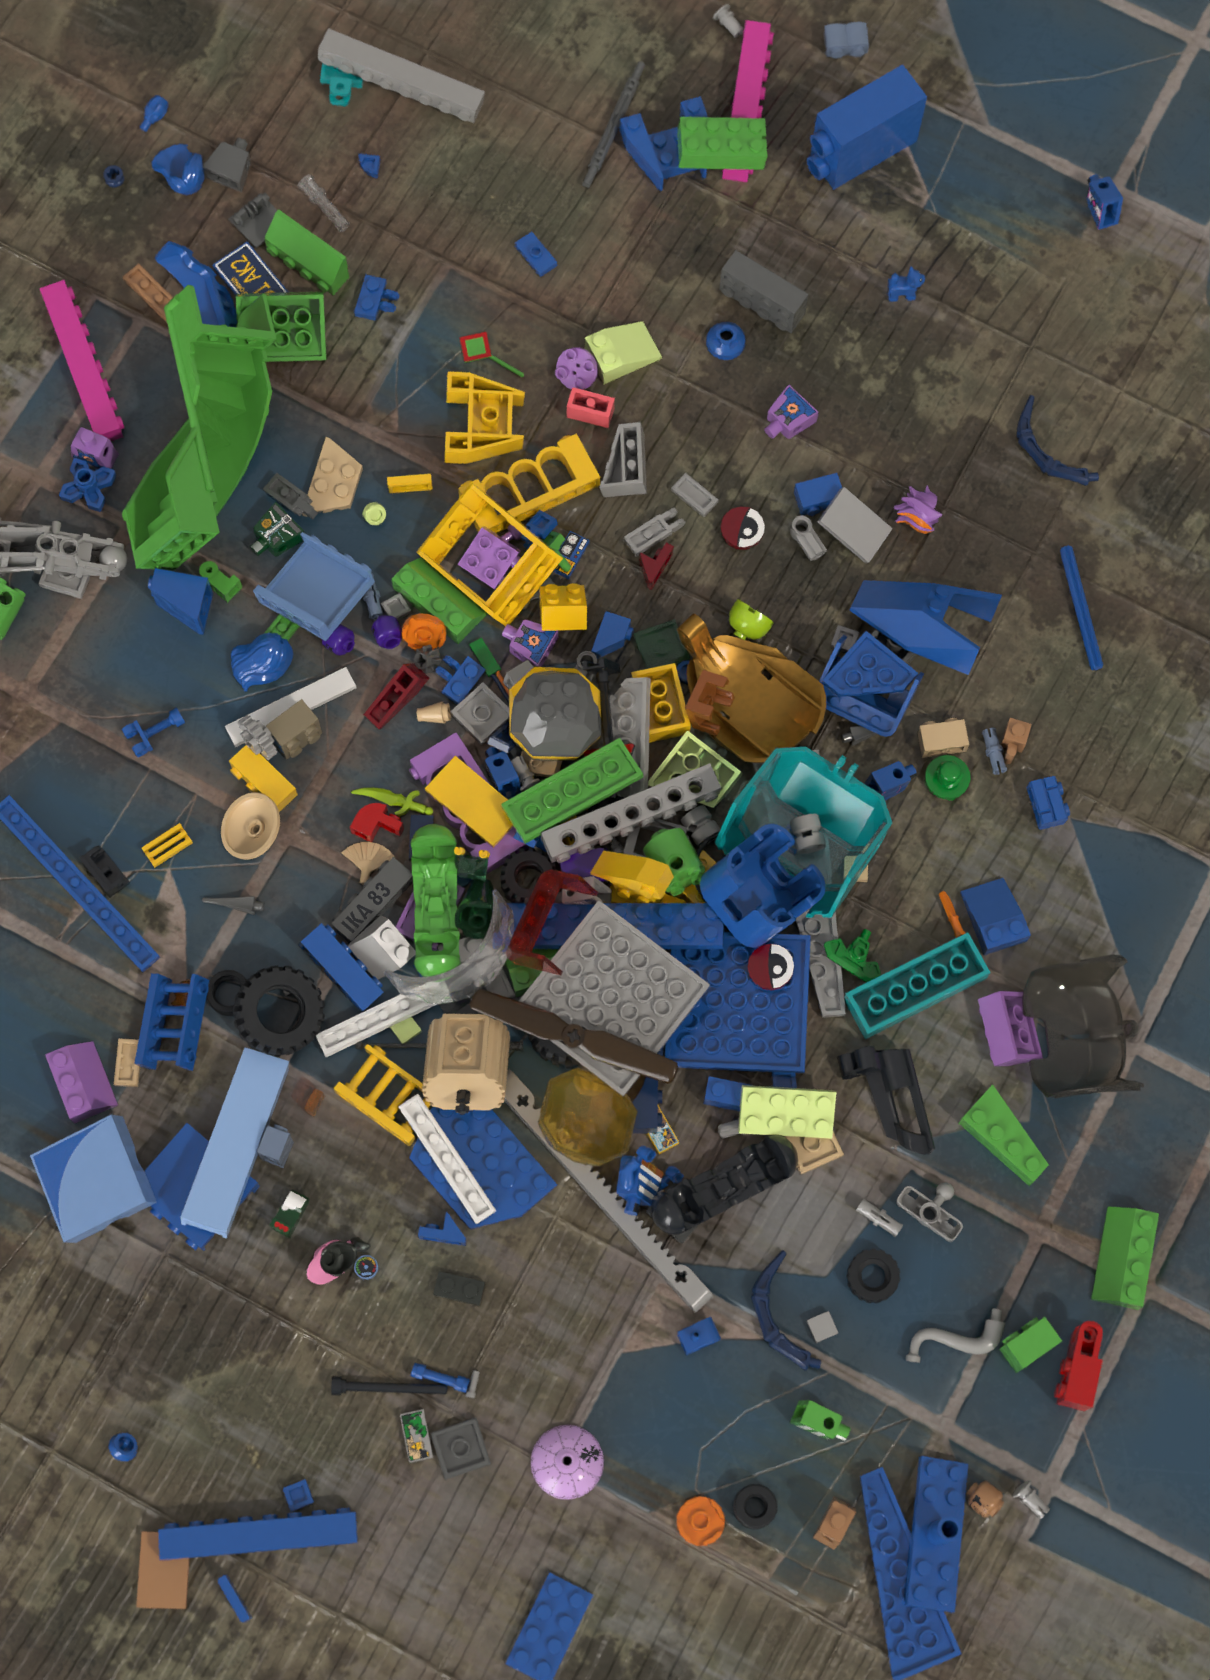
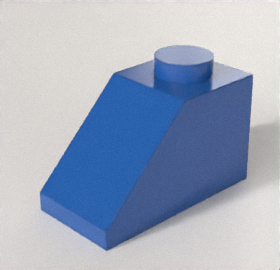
(612, 634)

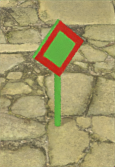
(477, 347)

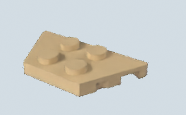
(334, 479)

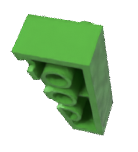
(1003, 1135)

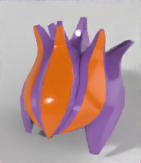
(919, 510)

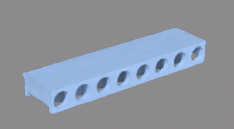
(235, 1142)

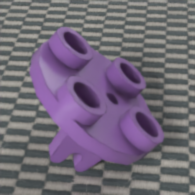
(568, 363)

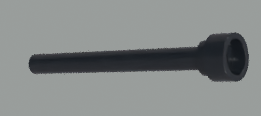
(341, 1385)

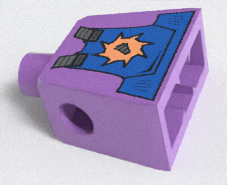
(790, 414)
(91, 448)
(530, 642)

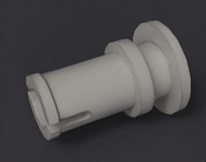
(726, 18)
(525, 776)
(1030, 1498)

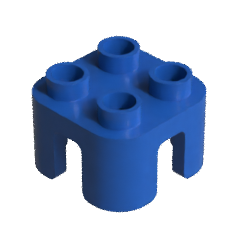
(756, 892)

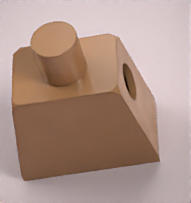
(834, 1523)

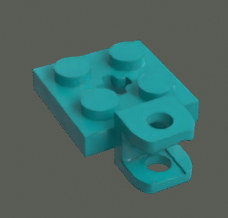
(339, 83)

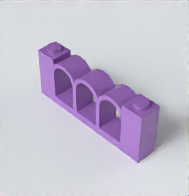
(427, 767)

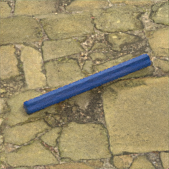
(1081, 608)

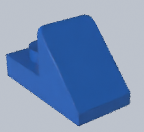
(450, 1233)

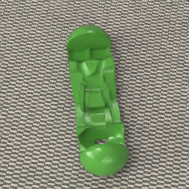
(435, 899)

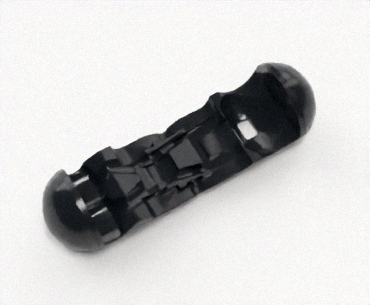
(727, 1184)

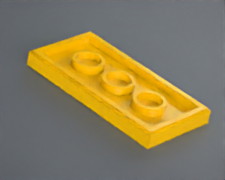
(471, 800)

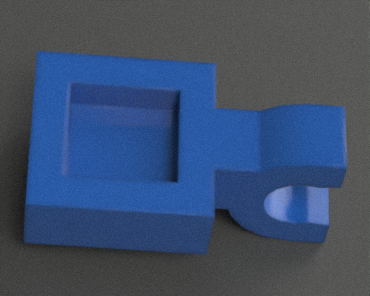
(540, 525)

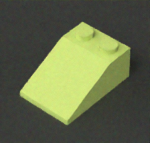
(622, 350)

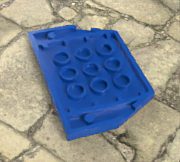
(494, 1158)

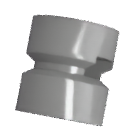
(700, 825)
(806, 826)

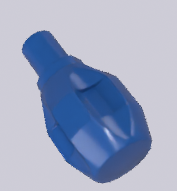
(154, 111)

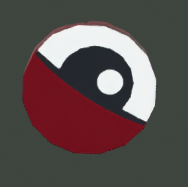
(742, 528)
(770, 967)

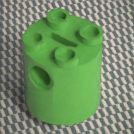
(10, 604)
(676, 851)

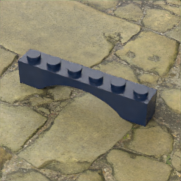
(647, 1106)

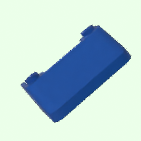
(871, 710)

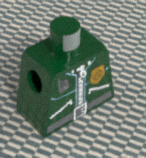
(276, 532)

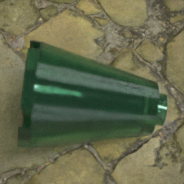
(476, 910)

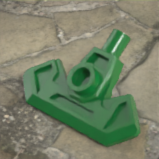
(854, 957)

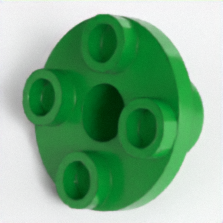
(947, 777)

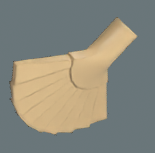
(367, 857)

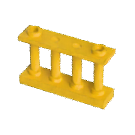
(367, 1104)

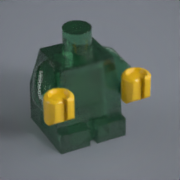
(471, 866)

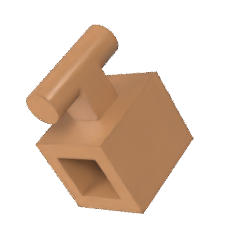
(1015, 738)

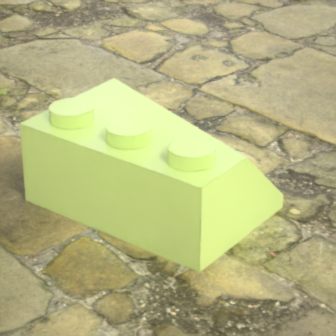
(691, 754)

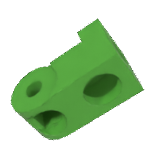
(220, 583)

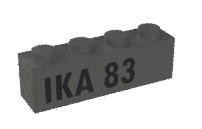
(373, 900)

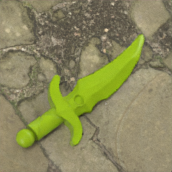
(396, 799)

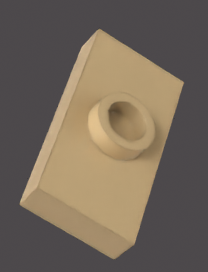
(542, 768)
(126, 1071)

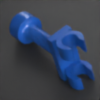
(143, 747)

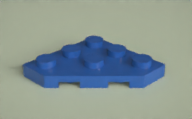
(869, 670)

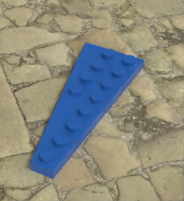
(913, 1635)

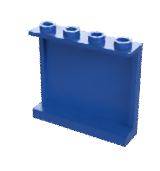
(172, 1179)

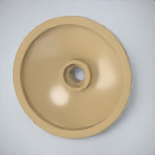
(250, 826)

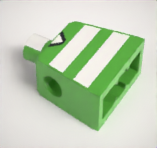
(811, 1417)

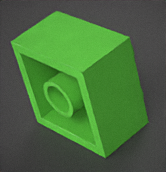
(1030, 1345)

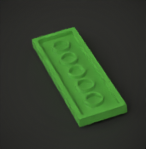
(572, 790)

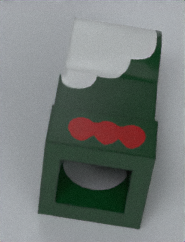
(290, 1214)

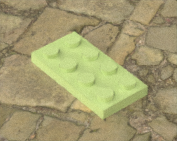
(787, 1111)

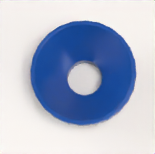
(722, 348)

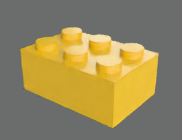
(667, 703)

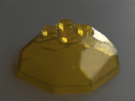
(586, 1118)

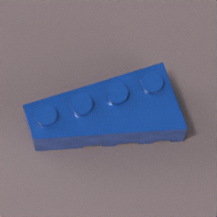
(341, 967)

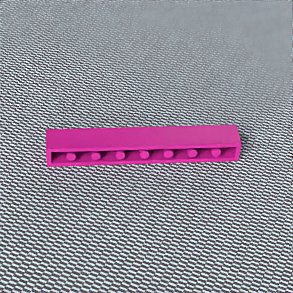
(749, 81)
(81, 361)

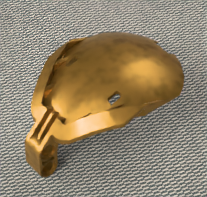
(764, 710)

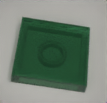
(661, 645)

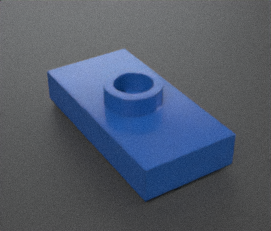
(536, 254)

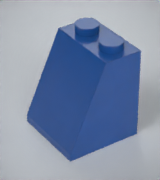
(182, 596)

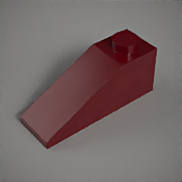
(396, 694)

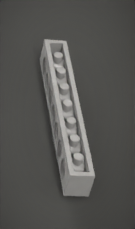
(702, 777)

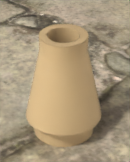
(434, 713)

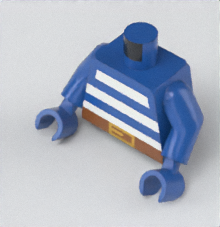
(642, 1180)

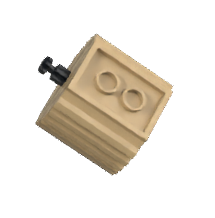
(466, 1063)

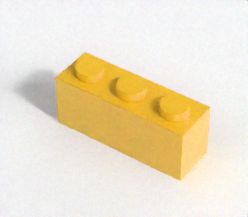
(262, 777)

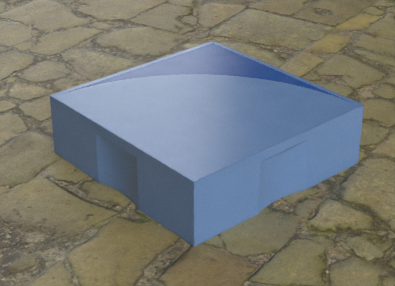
(93, 1178)

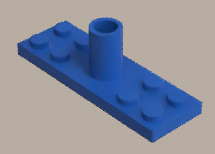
(936, 1556)

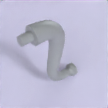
(984, 1344)

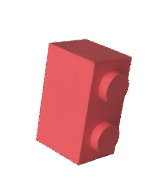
(590, 407)

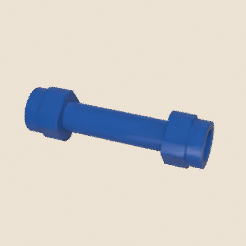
(460, 1383)

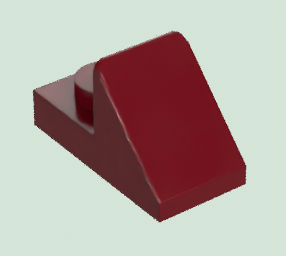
(654, 567)

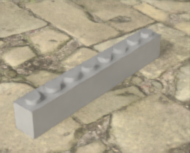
(400, 75)

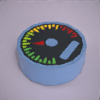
(366, 1267)

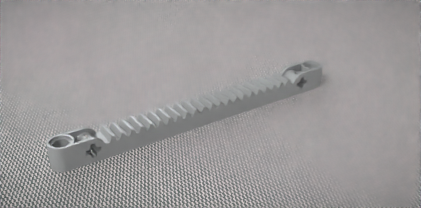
(693, 1291)

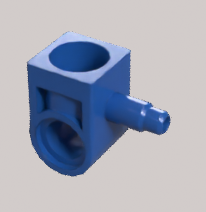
(698, 1335)

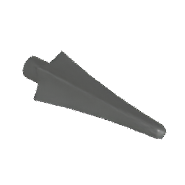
(857, 735)
(243, 904)

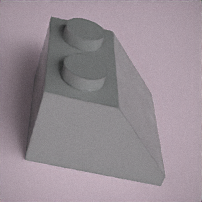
(381, 947)

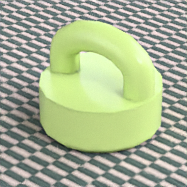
(374, 513)

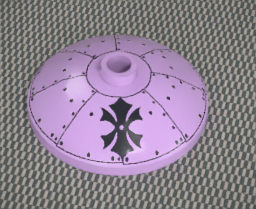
(569, 1480)

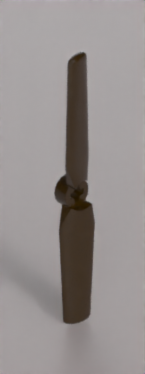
(597, 1044)

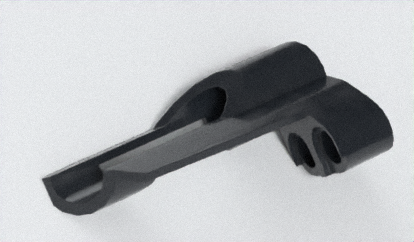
(886, 1072)

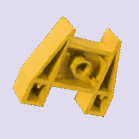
(488, 418)
(635, 878)

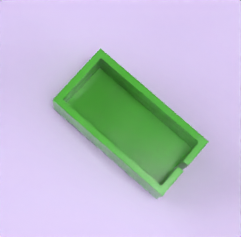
(722, 143)

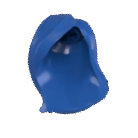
(181, 168)
(261, 660)

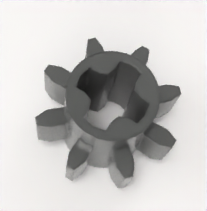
(427, 659)

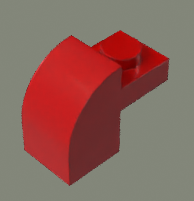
(373, 817)

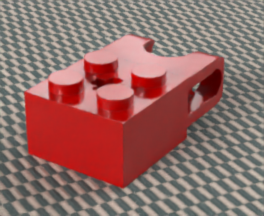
(1080, 1368)

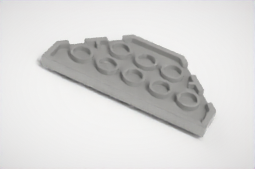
(631, 724)

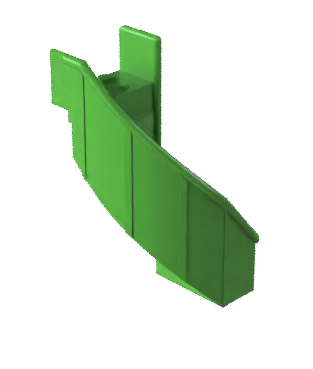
(203, 463)

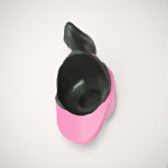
(334, 1259)

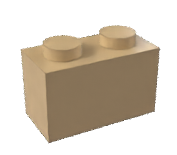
(943, 737)

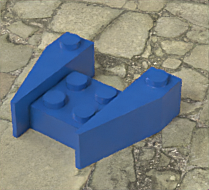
(658, 151)

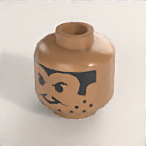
(985, 1499)

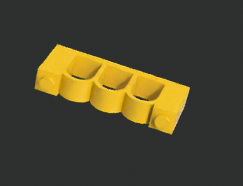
(569, 452)

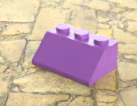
(1009, 1033)
(81, 1080)

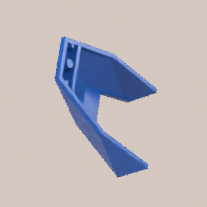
(914, 617)

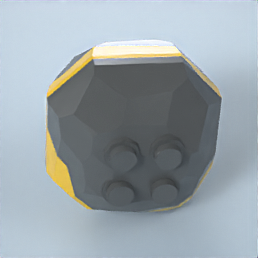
(554, 713)

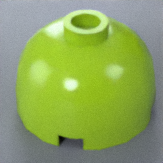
(748, 622)

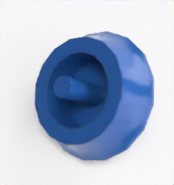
(123, 1447)

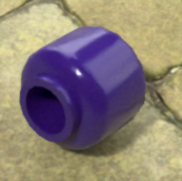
(387, 632)
(340, 641)

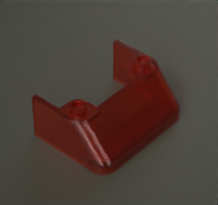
(535, 914)

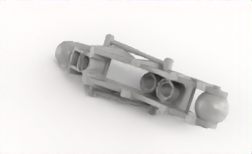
(17, 534)

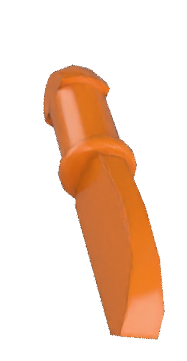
(950, 911)

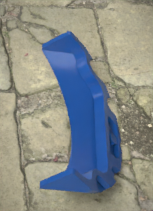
(212, 298)

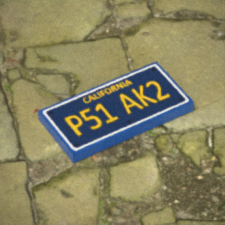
(247, 273)

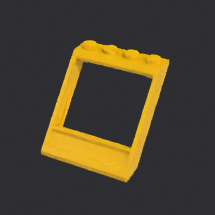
(520, 582)

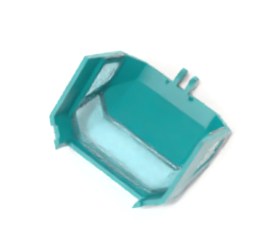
(804, 783)

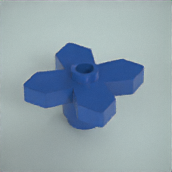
(87, 484)

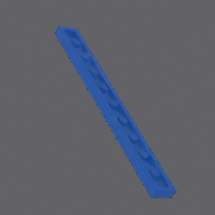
(77, 884)

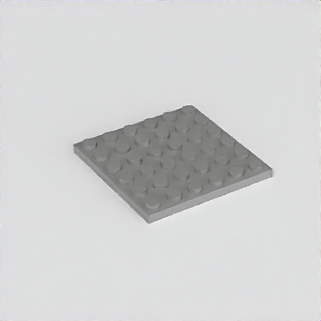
(616, 985)

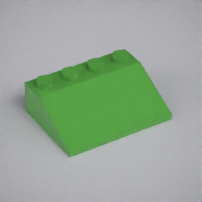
(297, 324)

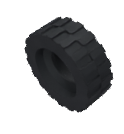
(889, 1267)

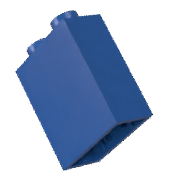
(866, 127)

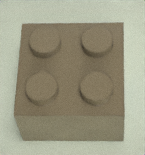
(295, 729)

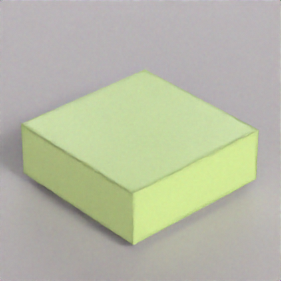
(406, 1030)

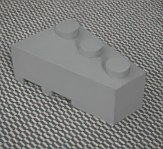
(627, 465)

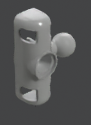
(939, 1224)

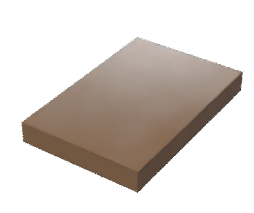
(161, 1581)

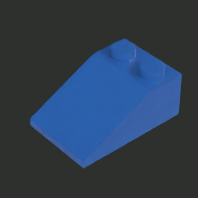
(995, 916)

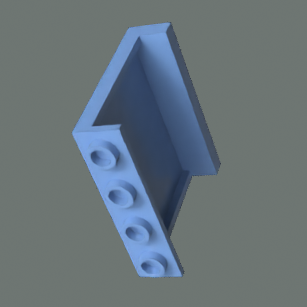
(316, 587)

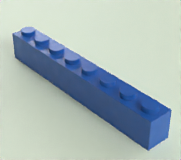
(257, 1536)

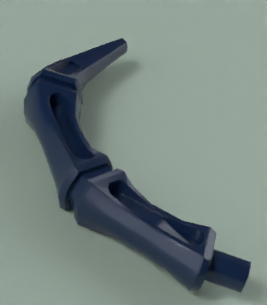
(1045, 462)
(769, 1329)

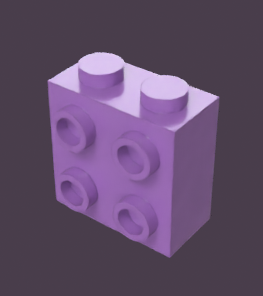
(490, 557)

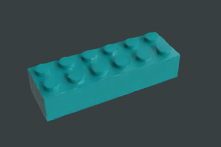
(916, 985)

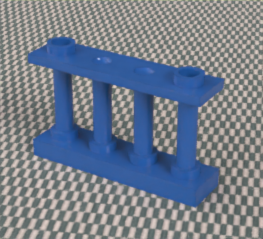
(154, 1018)

